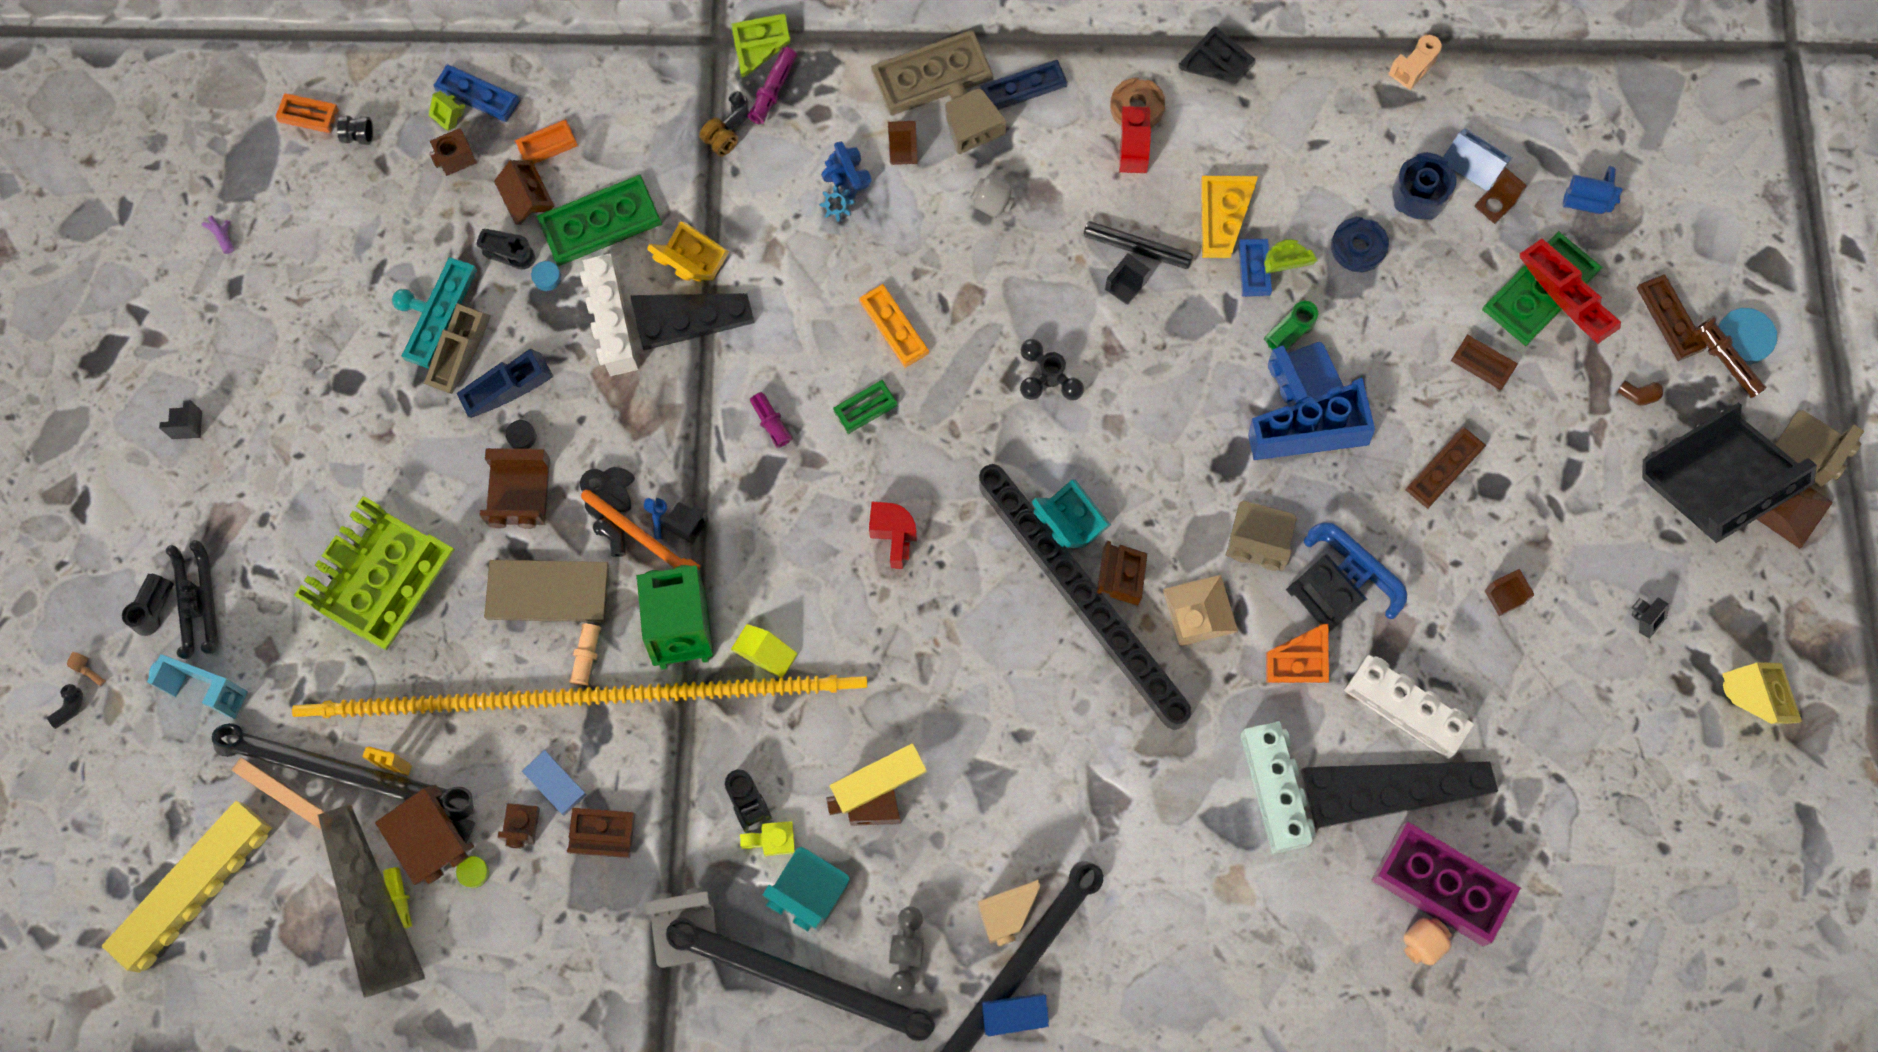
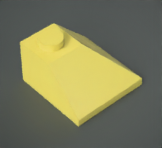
(1763, 692)

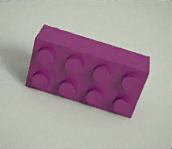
(1446, 884)

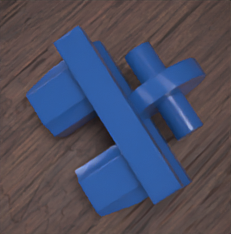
(842, 172)

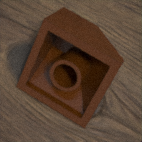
(1797, 516)

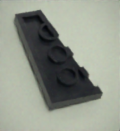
(682, 317)

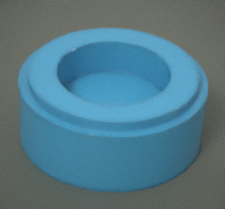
(546, 276)

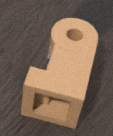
(1416, 65)

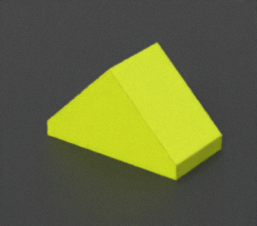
(764, 650)

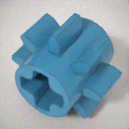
(829, 203)

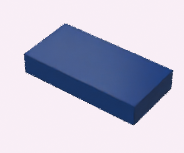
(1015, 1014)

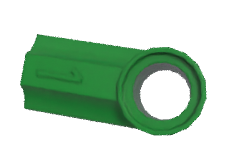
(1291, 328)

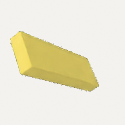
(878, 778)

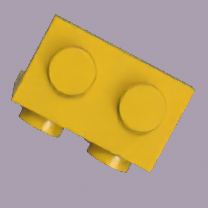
(690, 254)

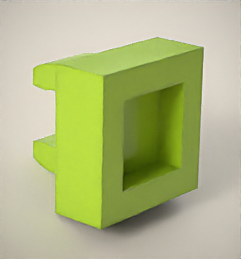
(445, 110)

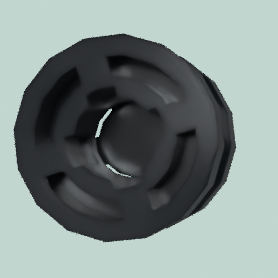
(355, 130)

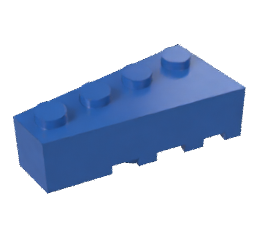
(1315, 425)

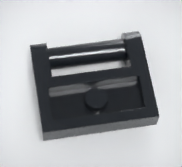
(1334, 589)

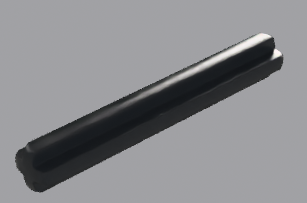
(1138, 245)

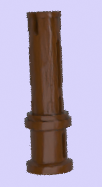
(1721, 346)

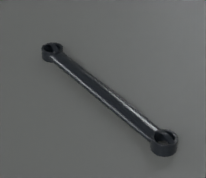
(334, 769)
(1027, 954)
(799, 979)

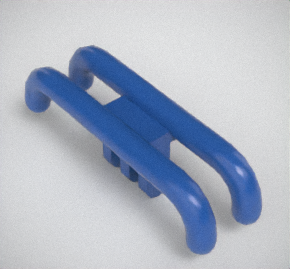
(1360, 564)

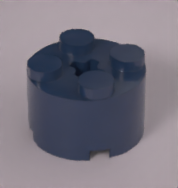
(1423, 186)

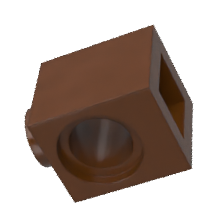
(452, 141)

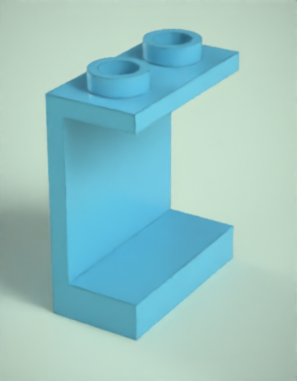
(221, 696)

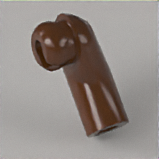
(1643, 395)

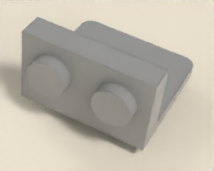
(664, 909)

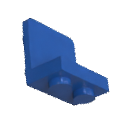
(1303, 372)

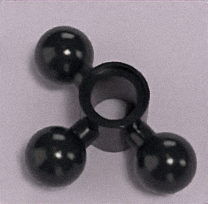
(1032, 387)

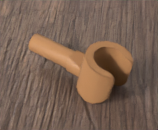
(78, 662)

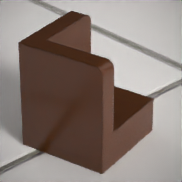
(902, 142)
(1509, 592)

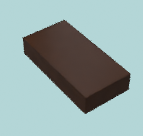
(1484, 362)

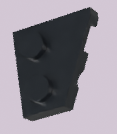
(1218, 58)

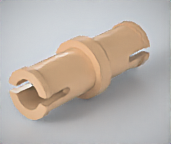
(585, 654)

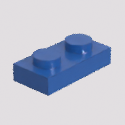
(1252, 268)

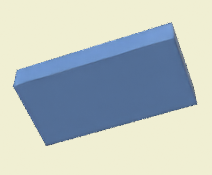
(554, 783)

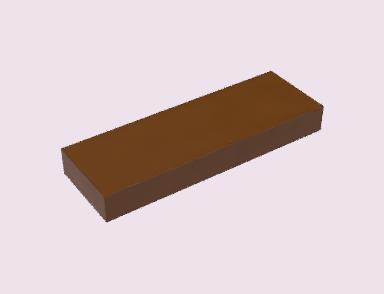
(1671, 317)
(1445, 467)

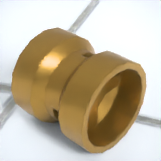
(718, 137)

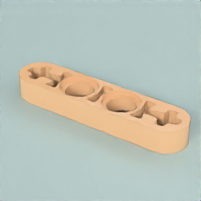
(278, 791)

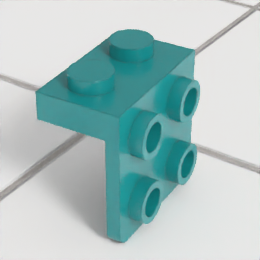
(1071, 516)
(807, 889)

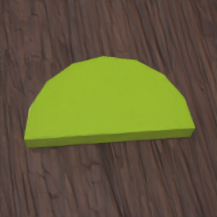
(1288, 255)

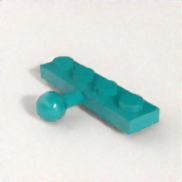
(436, 312)

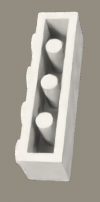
(610, 315)
(1409, 706)

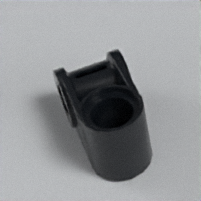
(746, 802)

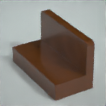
(522, 190)

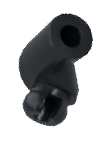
(739, 110)
(70, 708)

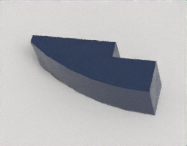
(505, 383)

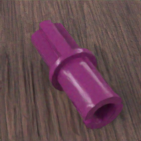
(770, 420)

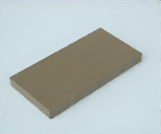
(931, 72)
(546, 590)

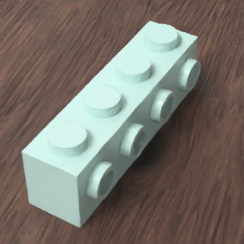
(1277, 787)

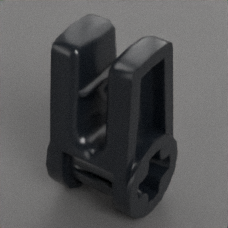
(506, 248)

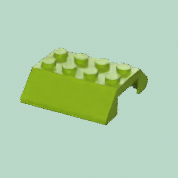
(377, 576)

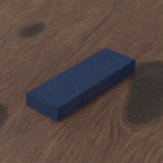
(1025, 84)

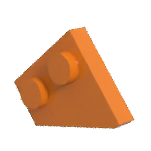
(1300, 659)

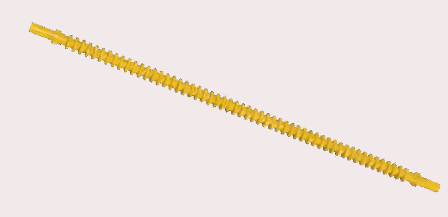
(329, 708)

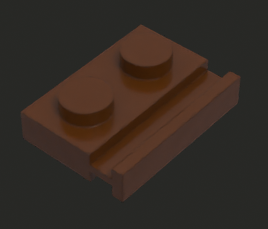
(1122, 573)
(601, 832)

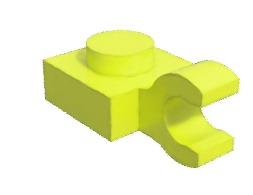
(775, 839)

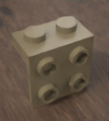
(1823, 445)
(1261, 536)

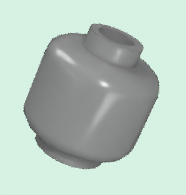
(992, 196)

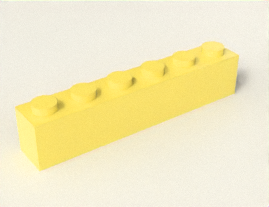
(187, 887)

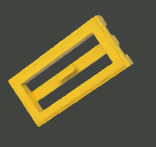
(386, 759)

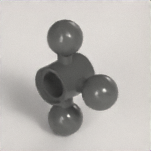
(906, 951)

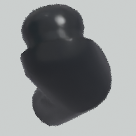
(615, 534)

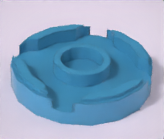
(1751, 332)

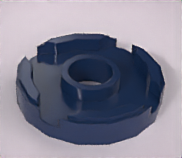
(1355, 259)

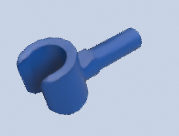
(656, 510)

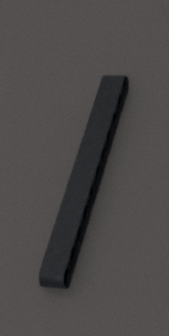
(1084, 609)

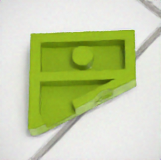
(759, 40)

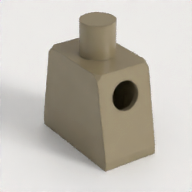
(972, 118)

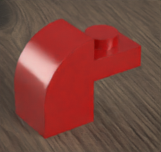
(1134, 140)
(895, 524)

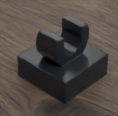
(1649, 615)

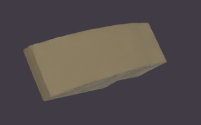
(456, 348)

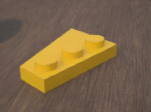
(1223, 211)

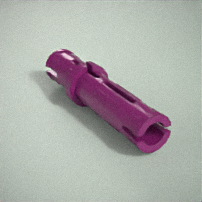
(768, 94)

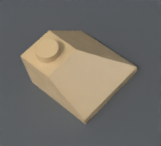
(1200, 610)
(1007, 912)

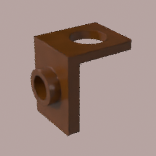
(1507, 190)

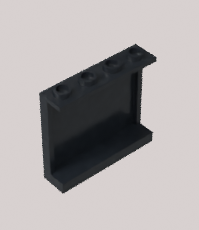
(1725, 474)

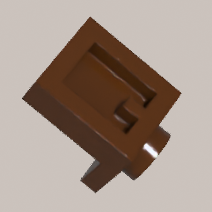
(519, 825)

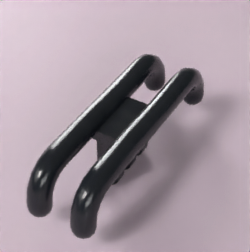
(194, 600)

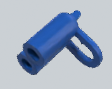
(1593, 194)

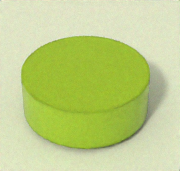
(472, 872)

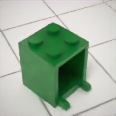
(674, 616)

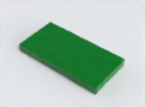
(599, 220)
(1523, 303)

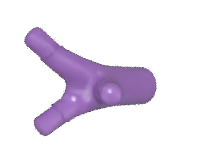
(220, 233)

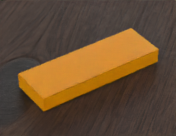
(894, 325)

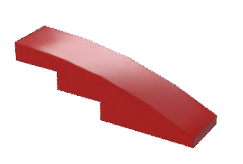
(1570, 293)

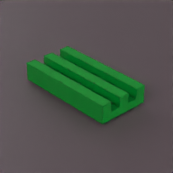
(871, 415)

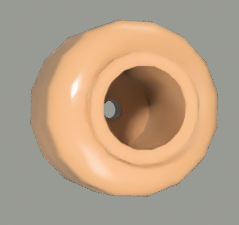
(1427, 941)

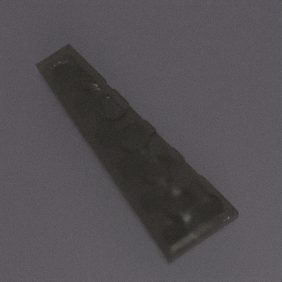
(371, 919)

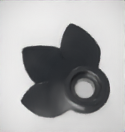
(611, 488)

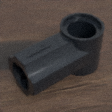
(148, 603)

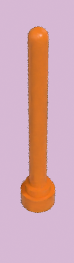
(635, 531)

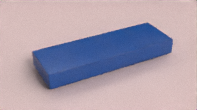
(477, 93)

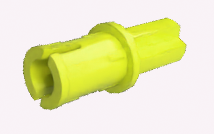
(394, 884)

